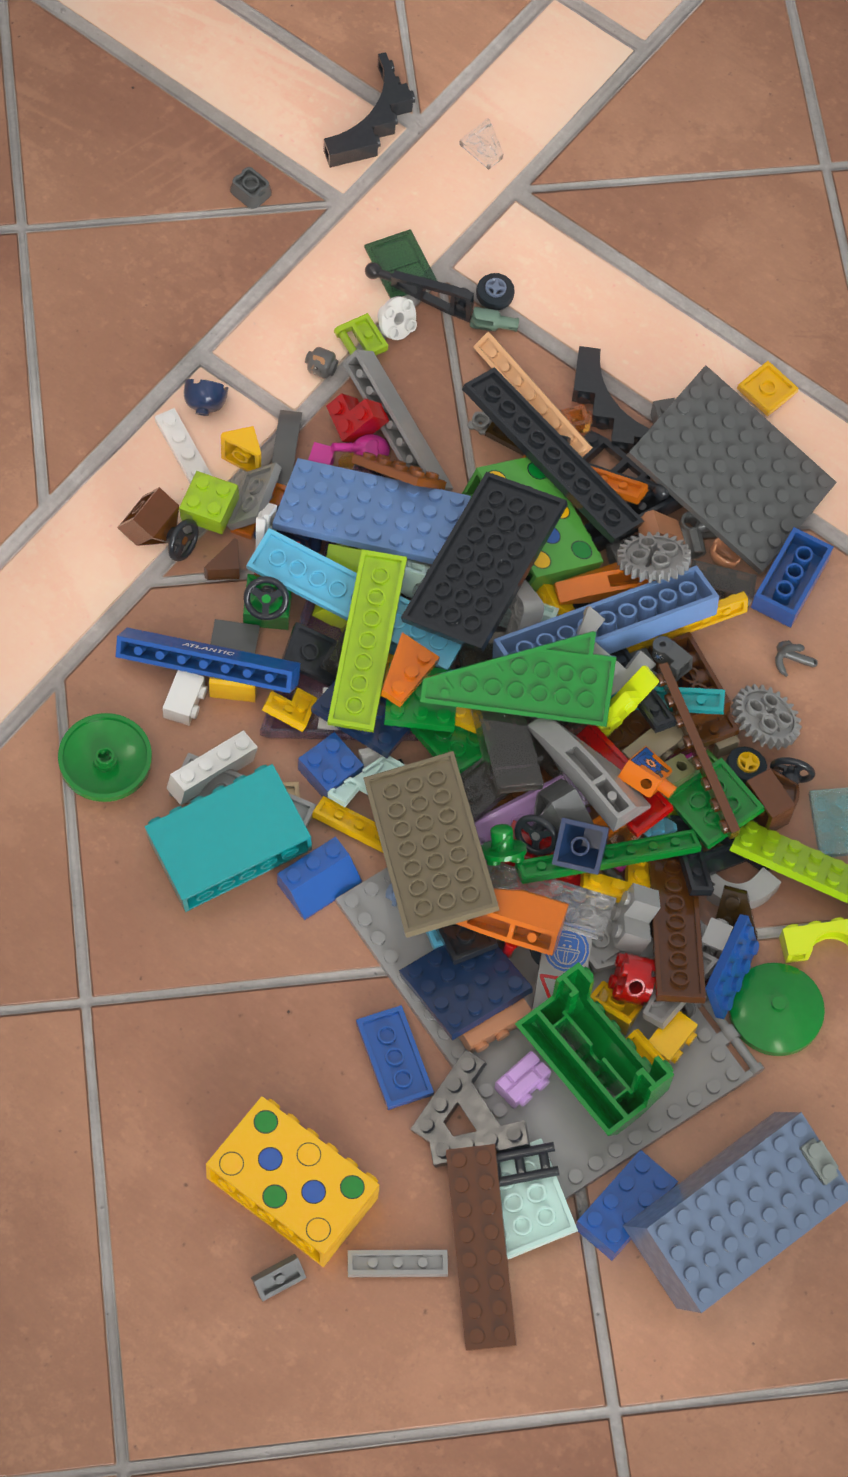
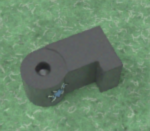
(668, 651)

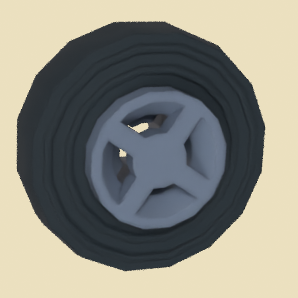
(495, 291)

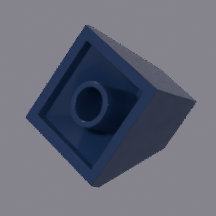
(580, 845)

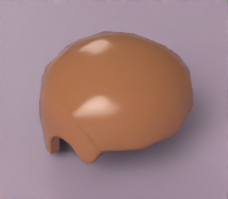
(723, 555)

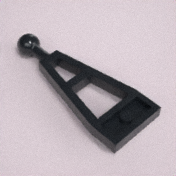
(461, 299)
(600, 442)

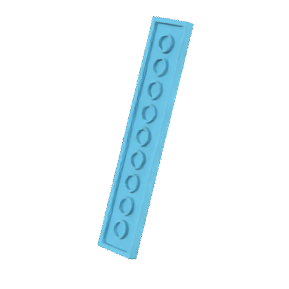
(332, 588)

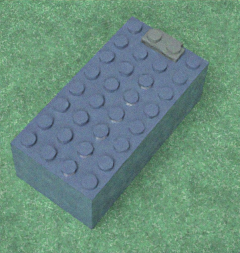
(738, 1211)

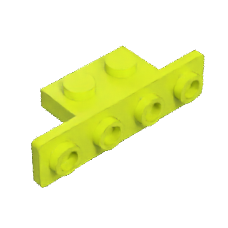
(629, 697)

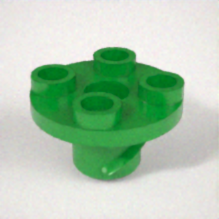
(503, 846)

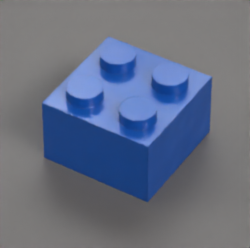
(329, 764)

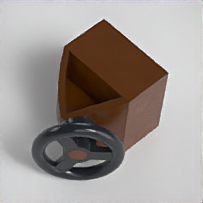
(155, 522)
(779, 790)

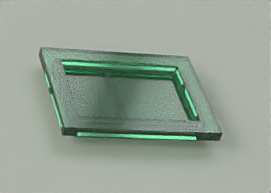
(401, 254)

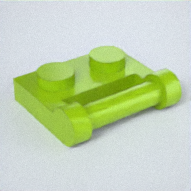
(365, 332)

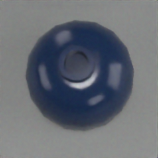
(204, 396)

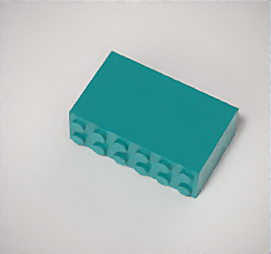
(228, 837)

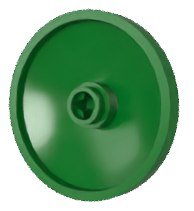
(105, 757)
(777, 1009)

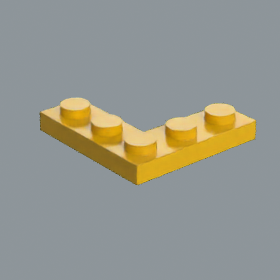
(614, 887)

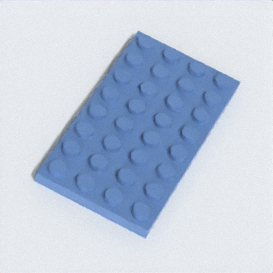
(368, 511)

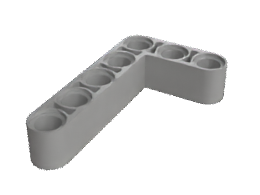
(526, 609)

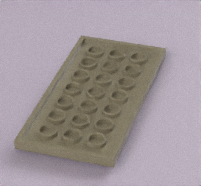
(430, 844)

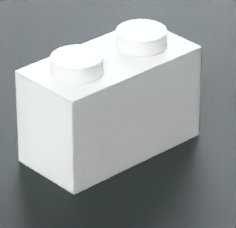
(184, 697)

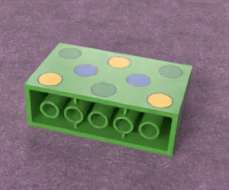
(569, 547)

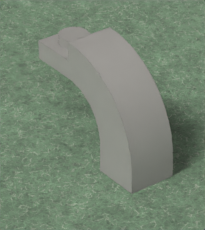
(759, 888)

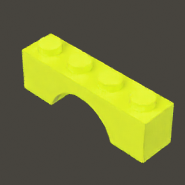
(798, 941)

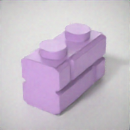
(523, 1080)

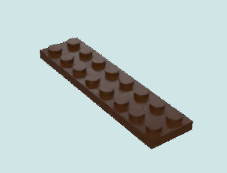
(676, 936)
(481, 1247)

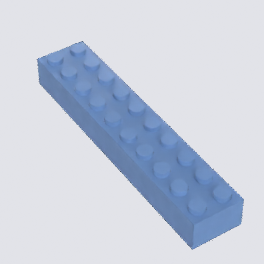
(628, 615)

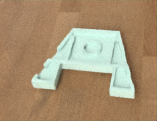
(346, 792)

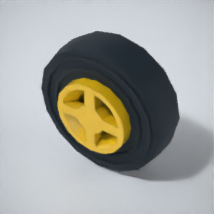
(747, 757)

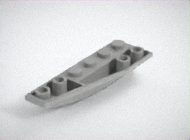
(591, 774)

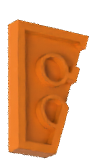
(407, 670)

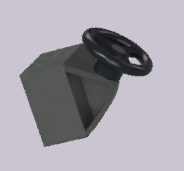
(551, 805)

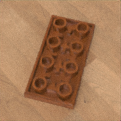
(398, 470)

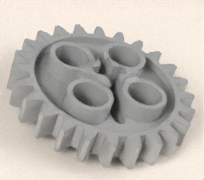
(667, 562)
(766, 716)

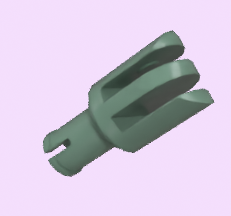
(491, 320)

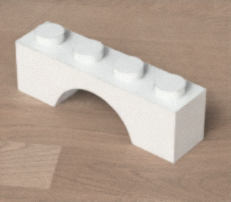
(194, 776)

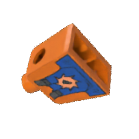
(648, 774)

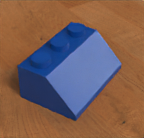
(318, 878)

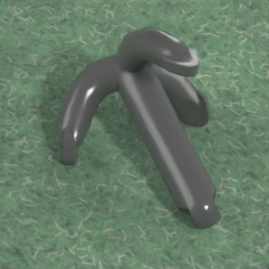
(787, 650)

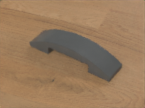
(286, 443)

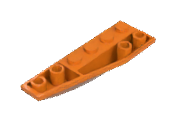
(595, 585)
(523, 920)

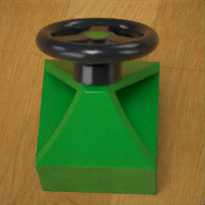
(266, 602)

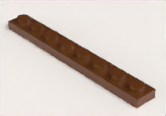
(700, 757)

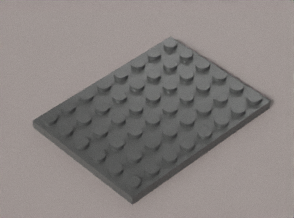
(731, 469)

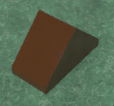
(225, 564)

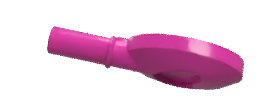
(368, 443)

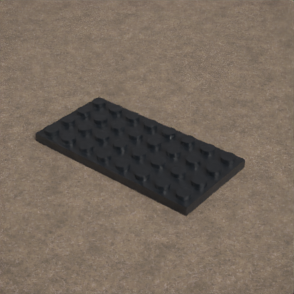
(484, 561)

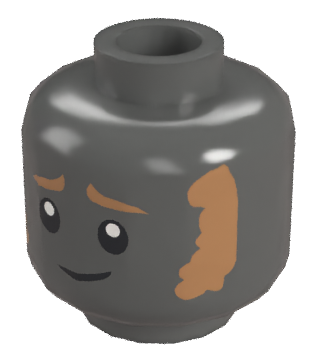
(321, 362)

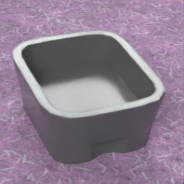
(250, 188)

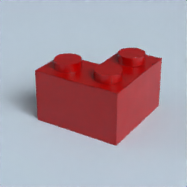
(356, 418)

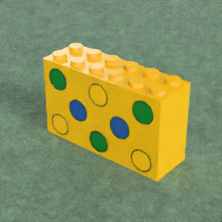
(293, 1180)

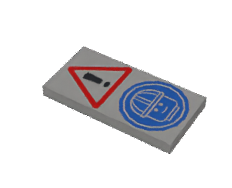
(570, 951)

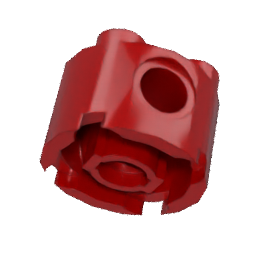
(632, 979)

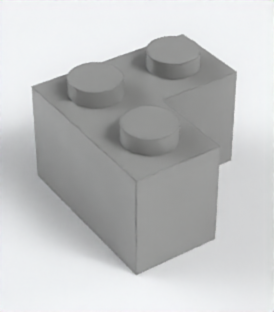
(632, 918)
(715, 936)

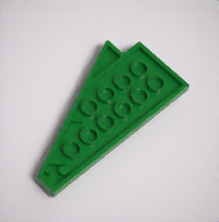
(545, 682)

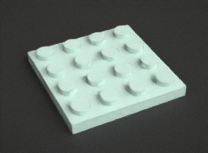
(534, 1209)

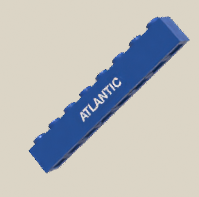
(208, 660)

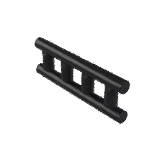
(518, 1156)

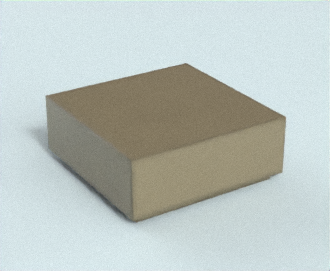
(725, 746)

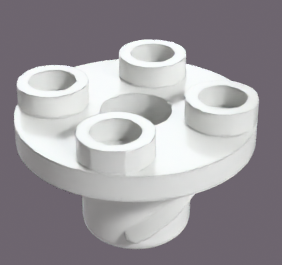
(397, 318)

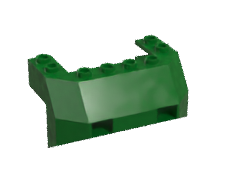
(601, 1054)

